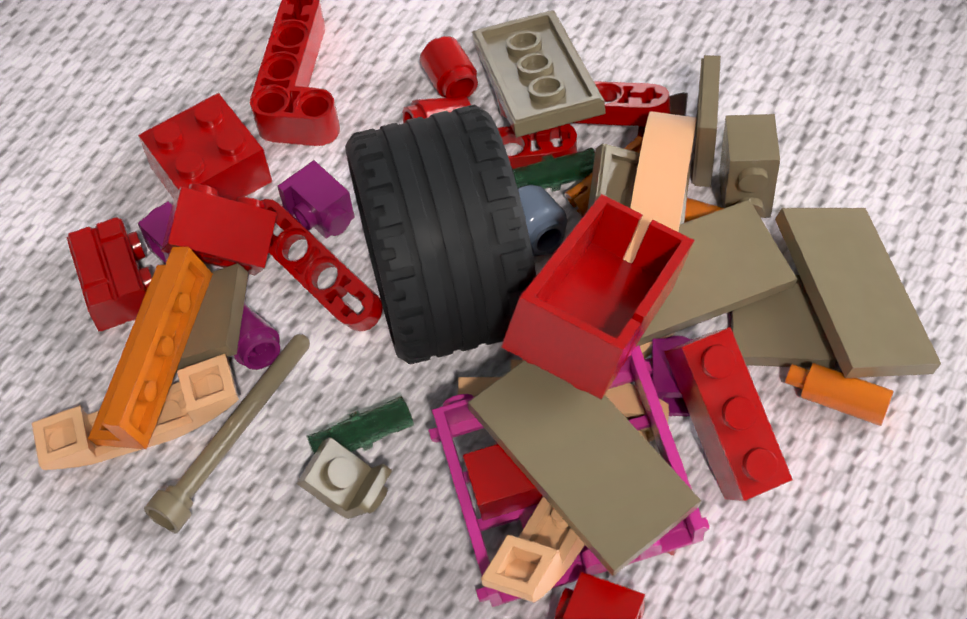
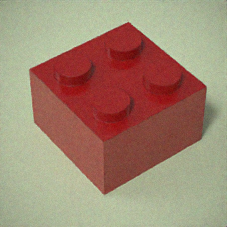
(206, 148)

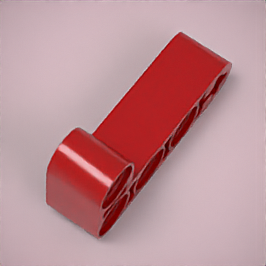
(281, 98)

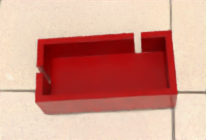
(591, 303)

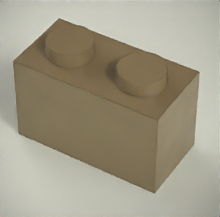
(749, 161)

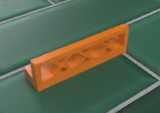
(152, 352)

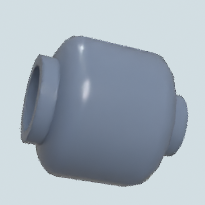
(544, 219)

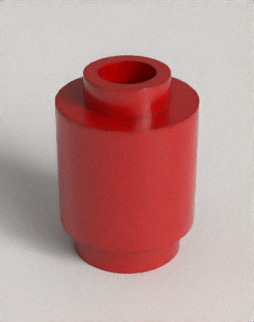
(449, 67)

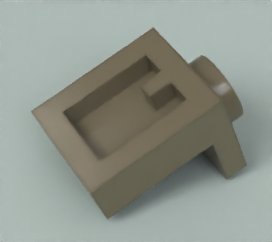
(344, 480)

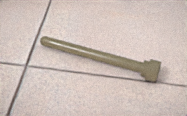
(173, 505)

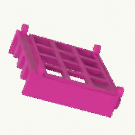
(456, 420)

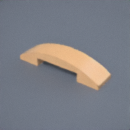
(662, 173)
(197, 398)
(536, 559)

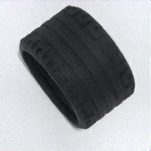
(442, 230)

